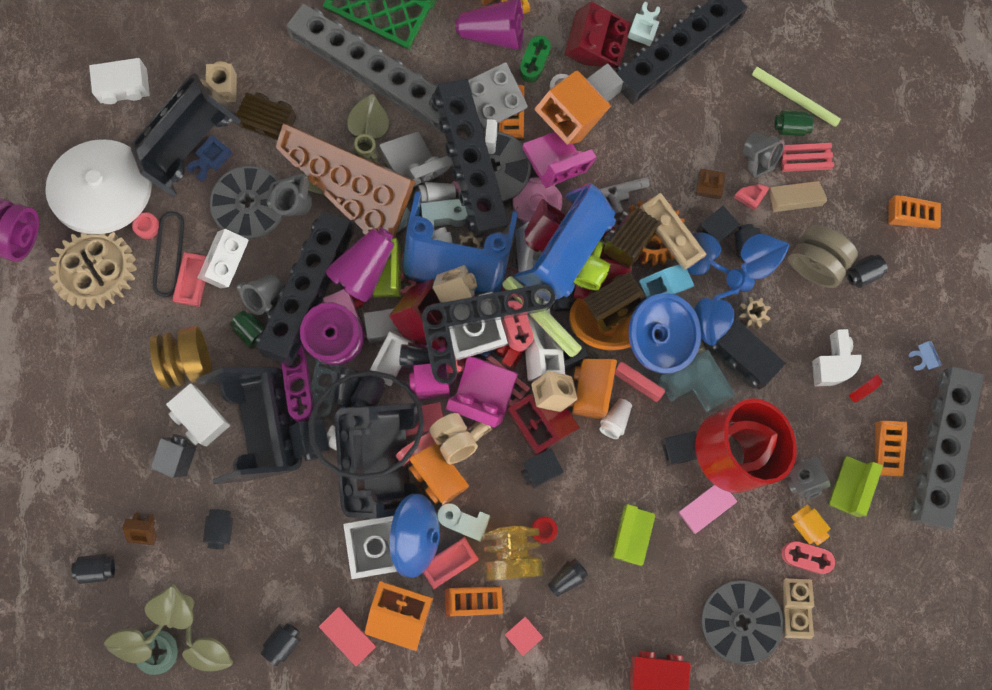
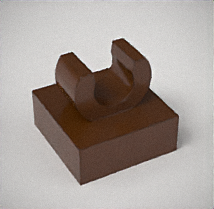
(710, 184)
(140, 531)

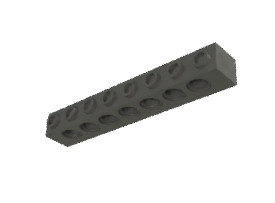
(310, 19)

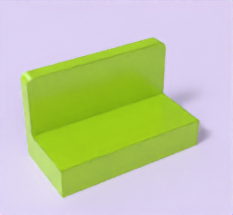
(390, 279)
(855, 486)
(633, 535)

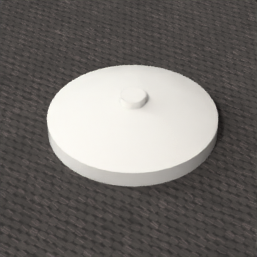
(97, 187)

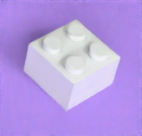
(478, 337)
(369, 547)

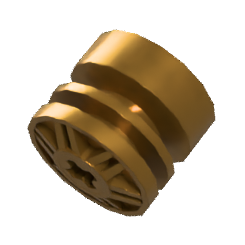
(174, 358)

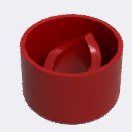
(765, 440)

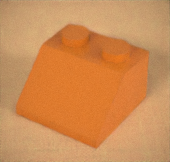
(593, 387)

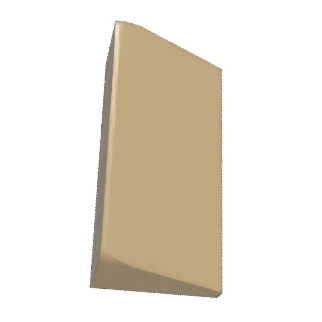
(797, 196)

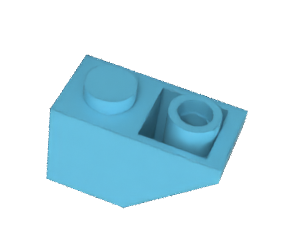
(670, 280)

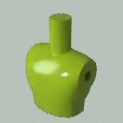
(593, 271)

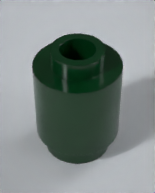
(794, 123)
(247, 328)

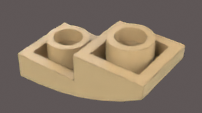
(797, 608)

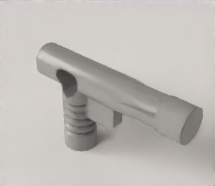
(622, 192)

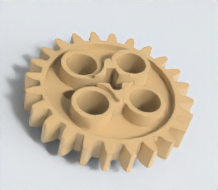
(70, 282)

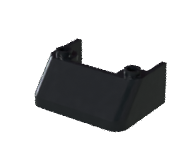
(178, 130)
(264, 421)

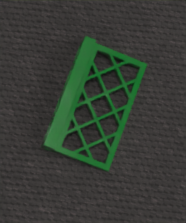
(425, 4)

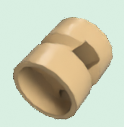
(454, 441)

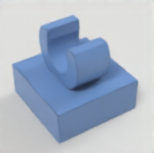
(929, 356)

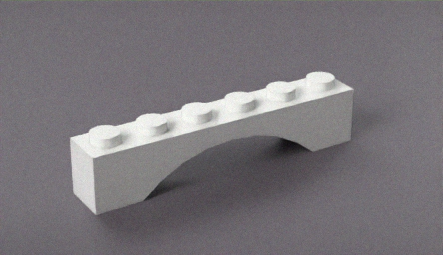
(543, 352)

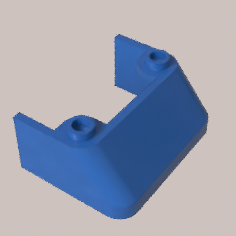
(571, 242)
(428, 257)

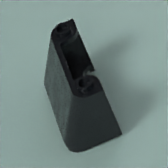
(369, 444)

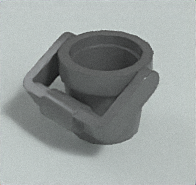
(762, 150)
(288, 198)
(260, 294)

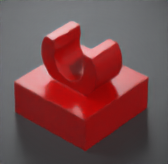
(510, 357)

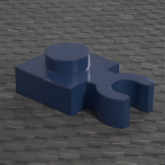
(211, 155)

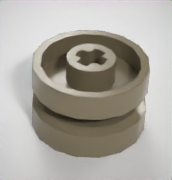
(823, 256)

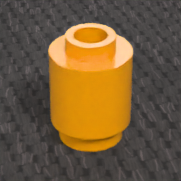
(811, 525)

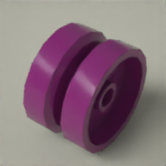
(17, 230)
(324, 320)

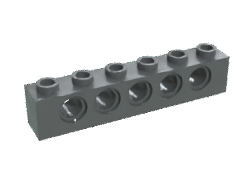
(968, 388)

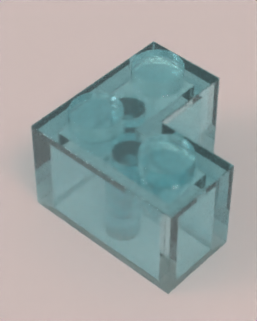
(702, 377)

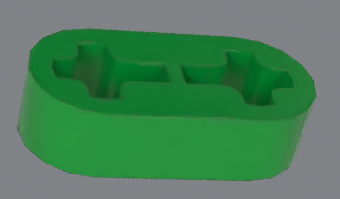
(540, 60)

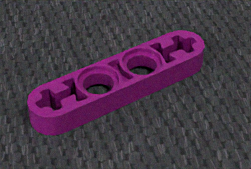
(291, 374)

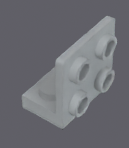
(496, 95)
(413, 159)

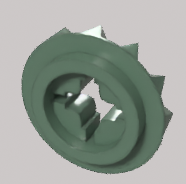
(166, 660)

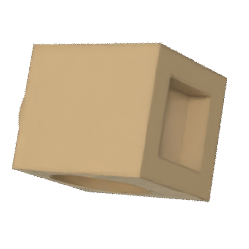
(222, 70)
(455, 284)
(554, 391)

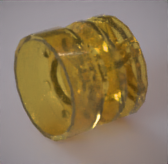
(512, 553)

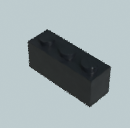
(747, 355)

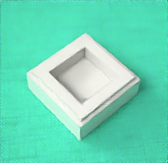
(491, 135)

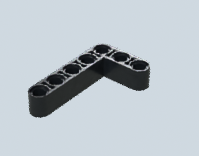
(476, 316)

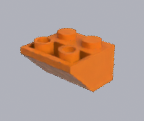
(572, 108)
(442, 478)
(398, 615)

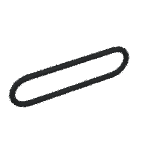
(158, 253)

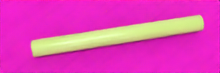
(796, 96)

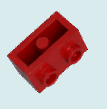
(659, 673)

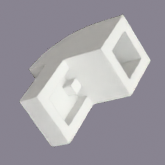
(839, 366)

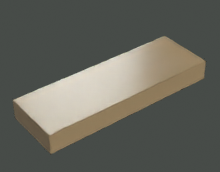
(674, 232)

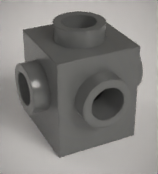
(816, 476)

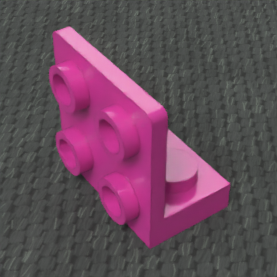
(556, 160)
(483, 392)

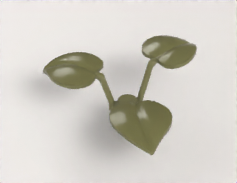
(367, 123)
(175, 611)

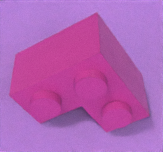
(424, 383)

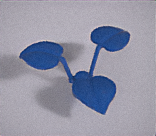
(761, 258)

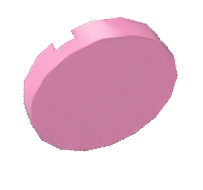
(530, 197)

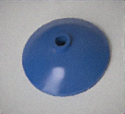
(676, 329)
(414, 535)

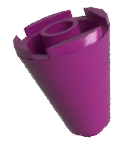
(493, 24)
(363, 264)

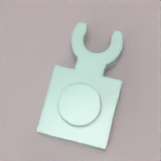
(644, 25)

